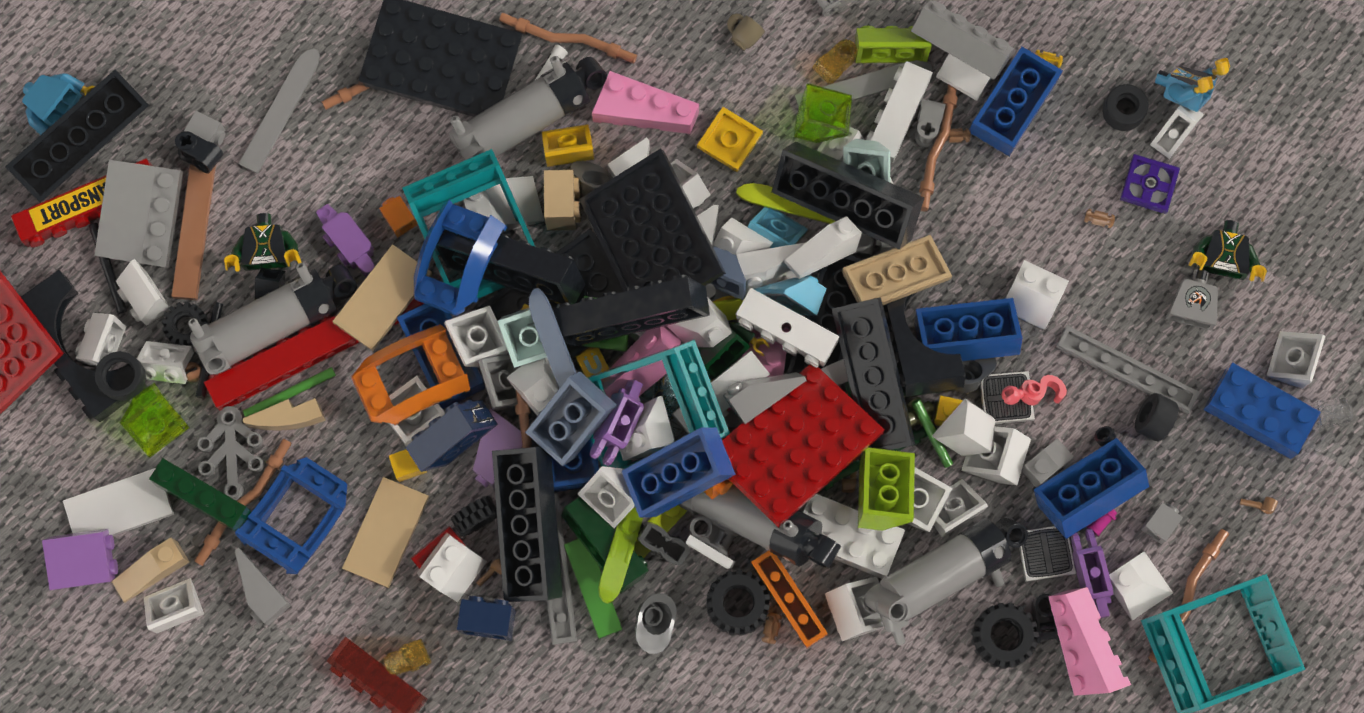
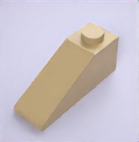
(150, 569)

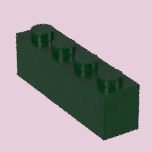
(199, 495)
(597, 538)

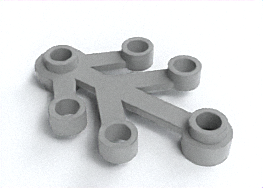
(230, 449)

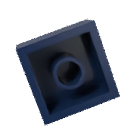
(486, 619)

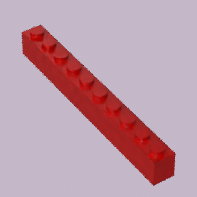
(281, 361)

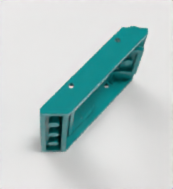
(458, 184)
(690, 387)
(1180, 663)

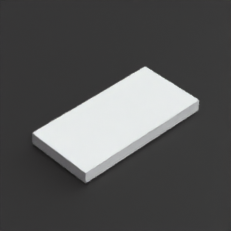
(119, 506)

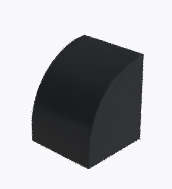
(268, 281)

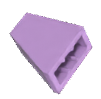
(501, 437)

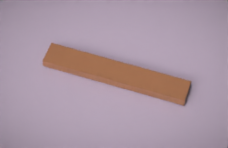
(193, 234)

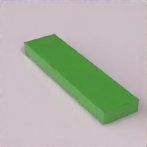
(588, 577)

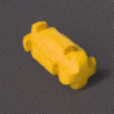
(1050, 57)

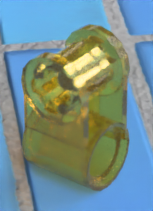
(833, 63)
(407, 658)

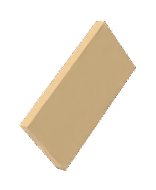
(897, 272)
(380, 299)
(385, 532)

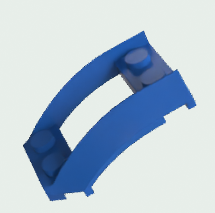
(468, 224)
(275, 544)

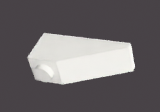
(825, 248)

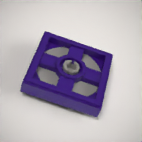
(1149, 184)

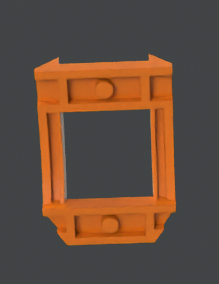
(444, 364)

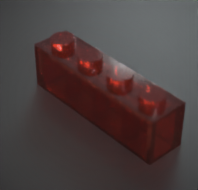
(374, 678)

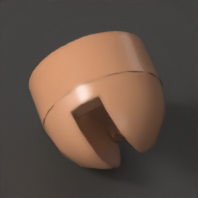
(193, 375)

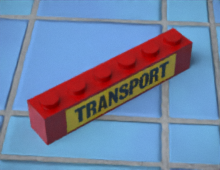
(62, 213)

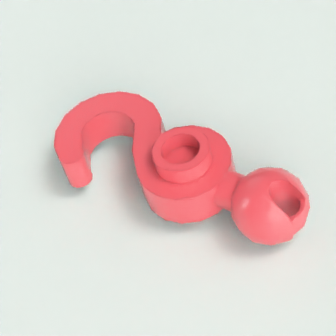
(1032, 391)

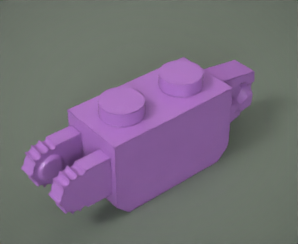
(348, 239)
(620, 424)
(1093, 571)

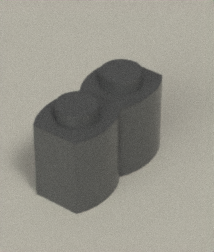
(668, 546)

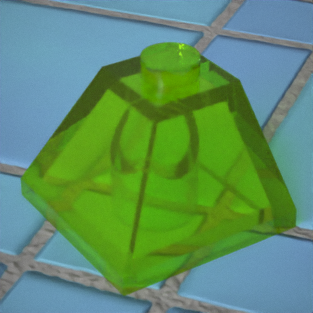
(823, 114)
(152, 420)

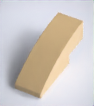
(286, 416)

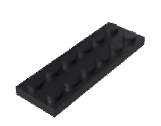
(874, 370)

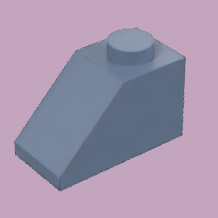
(733, 281)

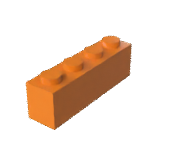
(789, 598)

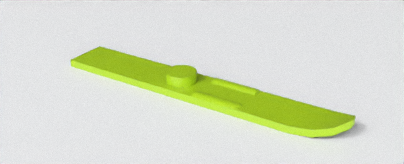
(619, 556)

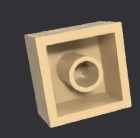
(560, 198)

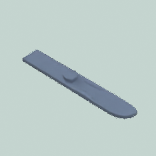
(551, 337)

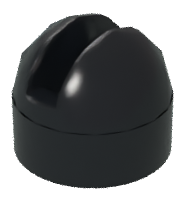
(1102, 432)

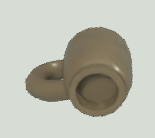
(746, 32)

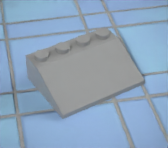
(962, 39)
(138, 213)

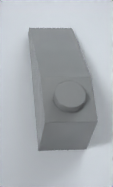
(756, 395)
(259, 591)

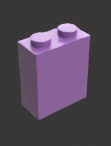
(79, 559)

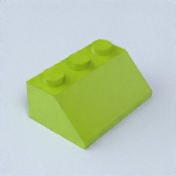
(890, 45)
(885, 489)

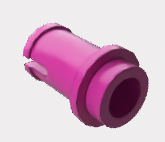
(1101, 523)

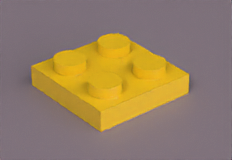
(730, 139)

